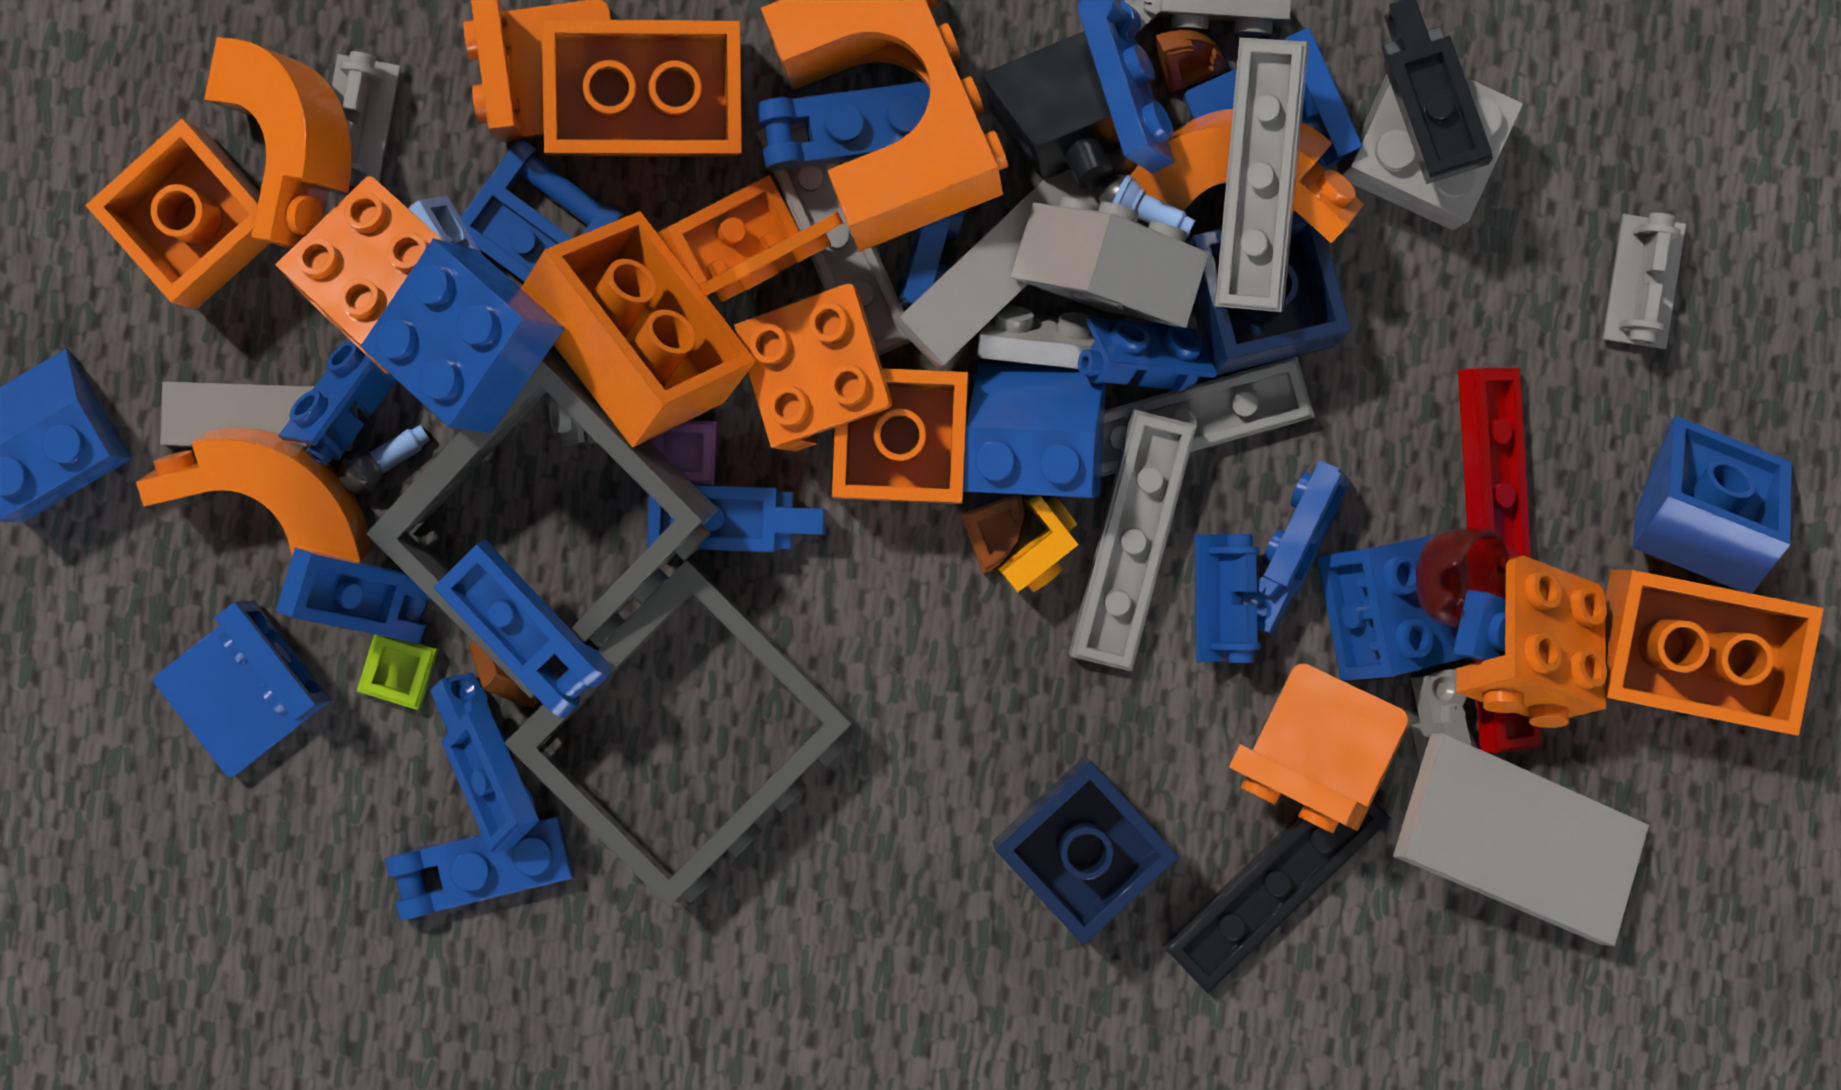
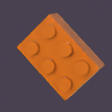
(641, 88)
(637, 328)
(1709, 650)

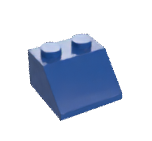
(1034, 432)
(52, 438)
(1715, 507)

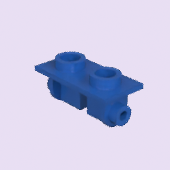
(1162, 355)
(324, 414)
(1222, 573)

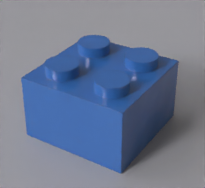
(462, 337)

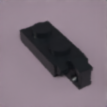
(1433, 96)

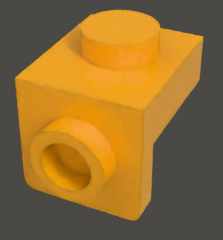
(1038, 560)

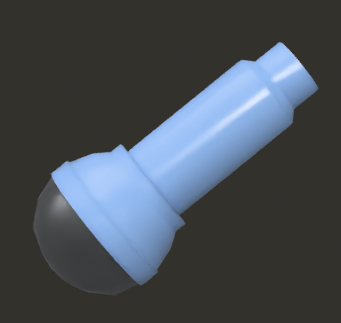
(1128, 192)

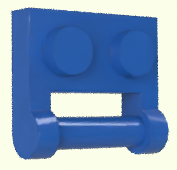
(515, 231)

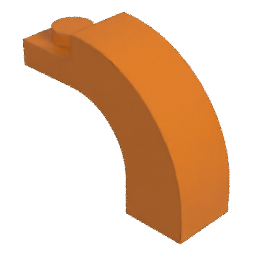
(301, 130)
(1202, 162)
(276, 472)

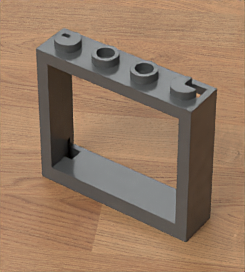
(644, 463)
(740, 828)

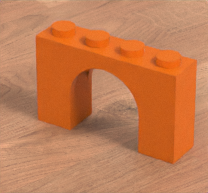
(946, 157)

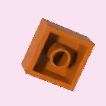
(183, 215)
(910, 448)

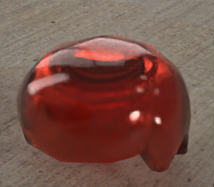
(1452, 565)

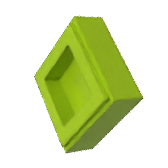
(398, 671)

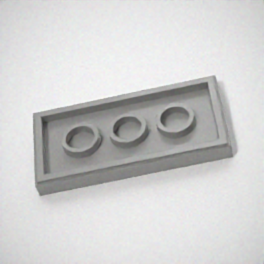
(1521, 839)

